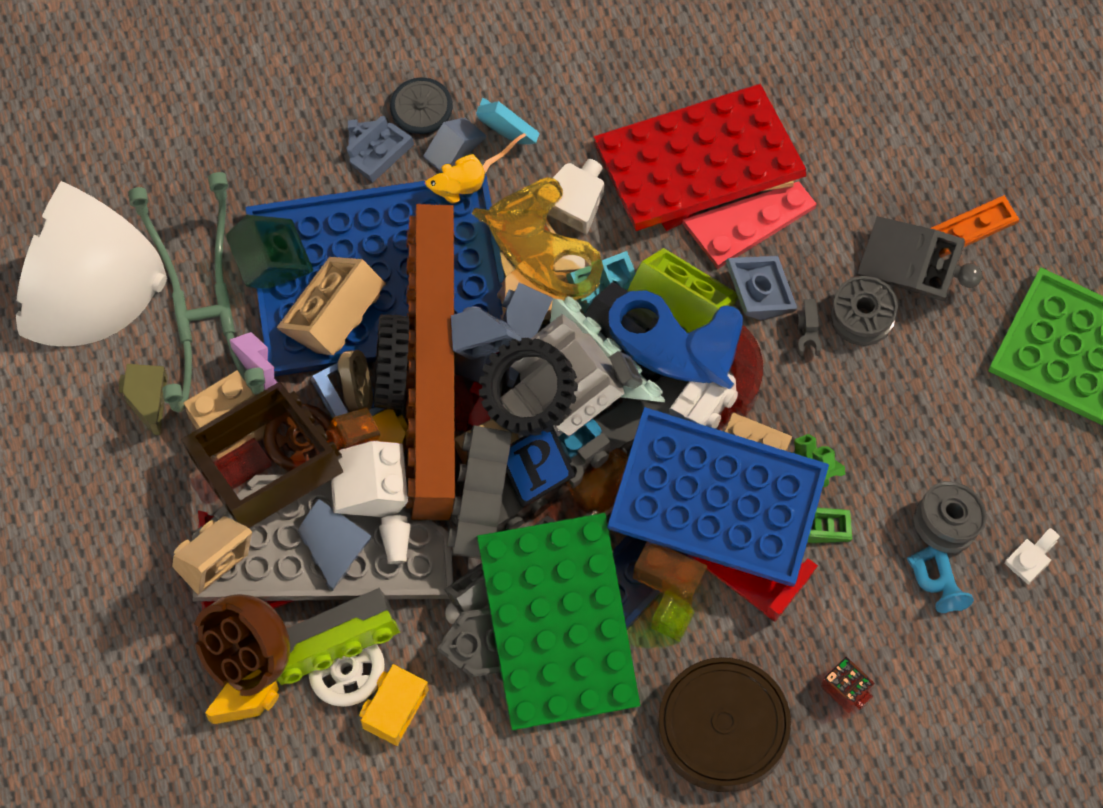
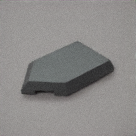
(472, 643)

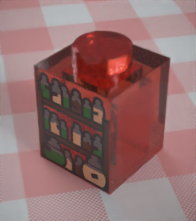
(848, 685)

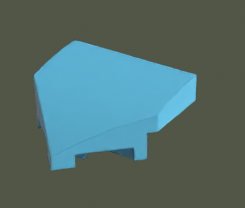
(505, 122)

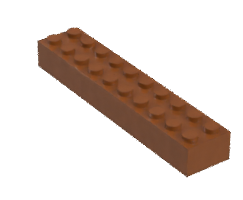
(430, 363)

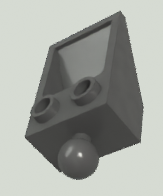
(910, 258)

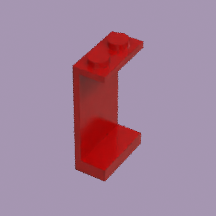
(762, 593)

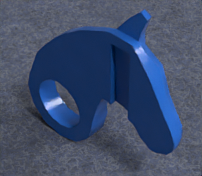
(671, 351)

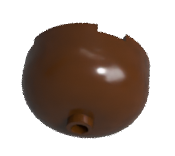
(239, 638)

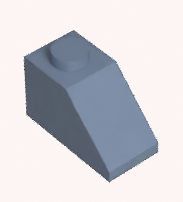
(479, 333)

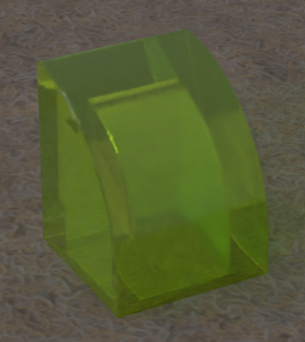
(672, 616)

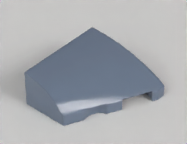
(332, 541)

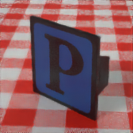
(538, 466)

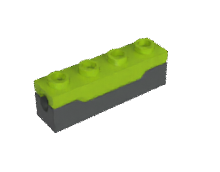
(338, 633)

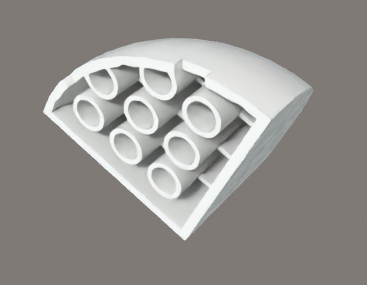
(84, 273)

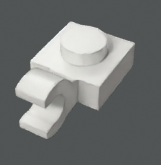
(1030, 559)

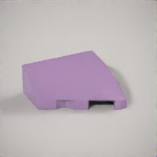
(254, 354)

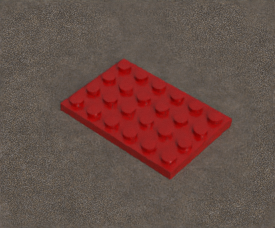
(699, 157)

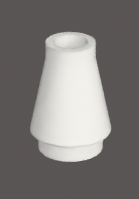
(395, 538)

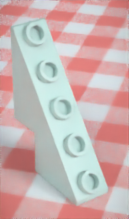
(571, 309)

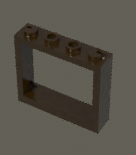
(243, 421)

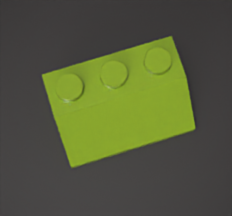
(684, 288)

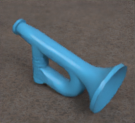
(952, 598)

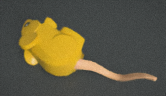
(465, 176)

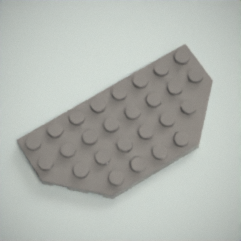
(282, 565)

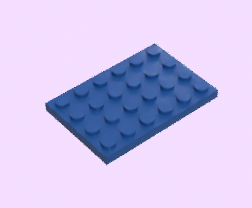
(718, 497)

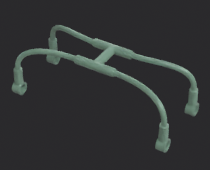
(253, 377)

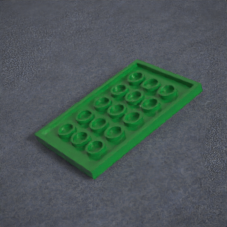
(558, 621)

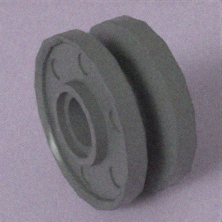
(868, 294)
(950, 517)

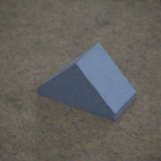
(452, 142)

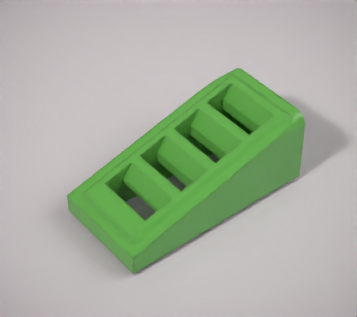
(819, 536)

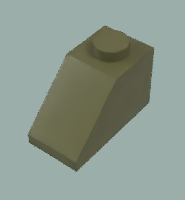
(143, 393)

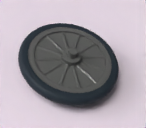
(421, 105)

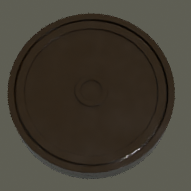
(724, 724)

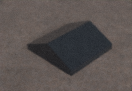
(634, 321)

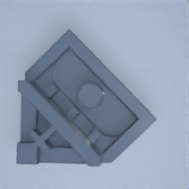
(376, 146)

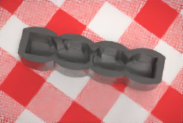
(481, 488)

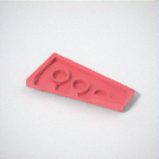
(745, 223)

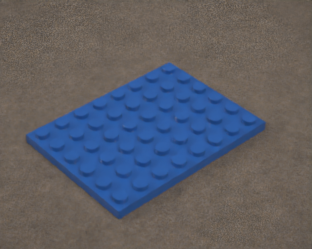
(374, 228)

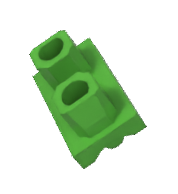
(807, 447)

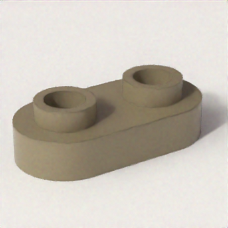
(355, 380)

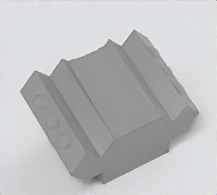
(592, 367)

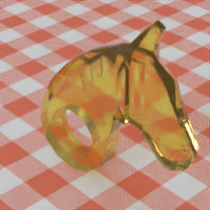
(519, 232)

